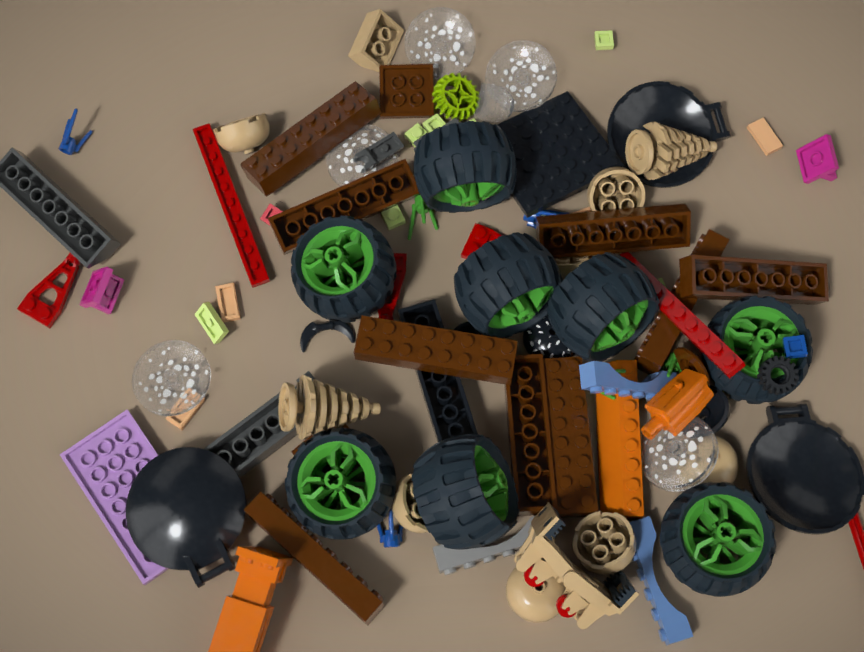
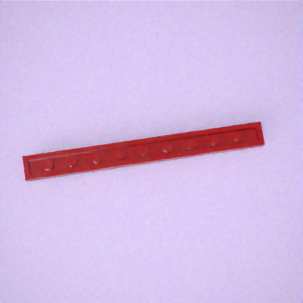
(231, 206)
(692, 326)

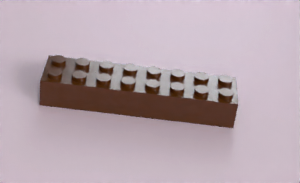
(311, 138)
(356, 199)
(615, 230)
(742, 277)
(663, 332)
(435, 350)
(530, 435)
(570, 438)
(318, 561)

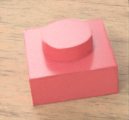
(270, 211)

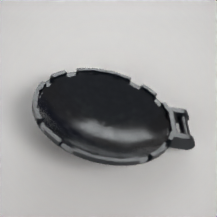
(670, 107)
(804, 473)
(187, 511)

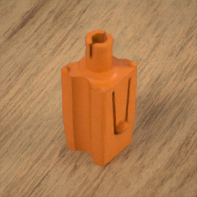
(677, 403)

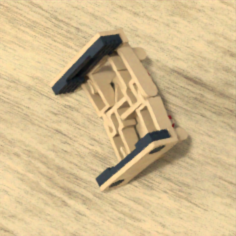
(583, 596)

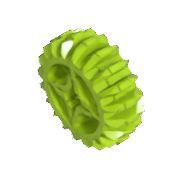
(462, 93)

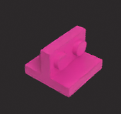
(818, 160)
(102, 290)

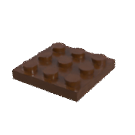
(406, 91)

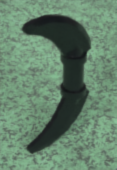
(312, 328)

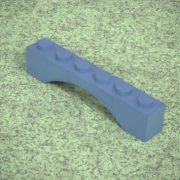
(601, 377)
(672, 623)

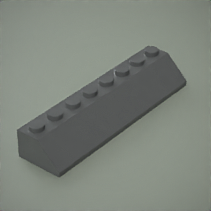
(55, 210)

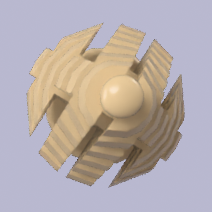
(663, 150)
(319, 407)

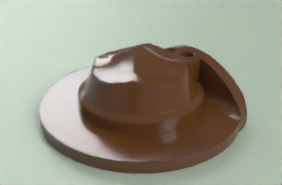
(691, 361)

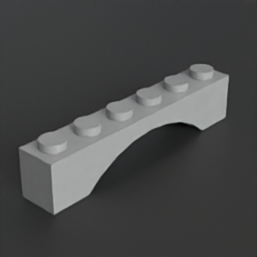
(450, 559)

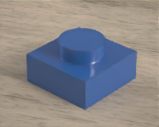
(795, 347)

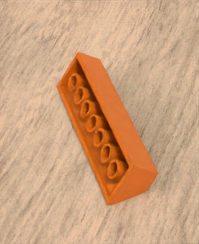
(620, 450)

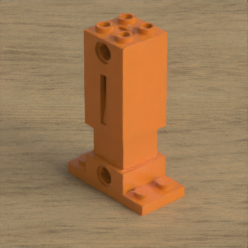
(248, 609)

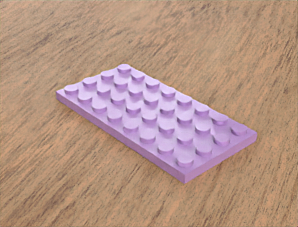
(105, 470)

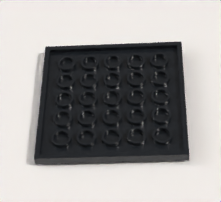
(555, 153)

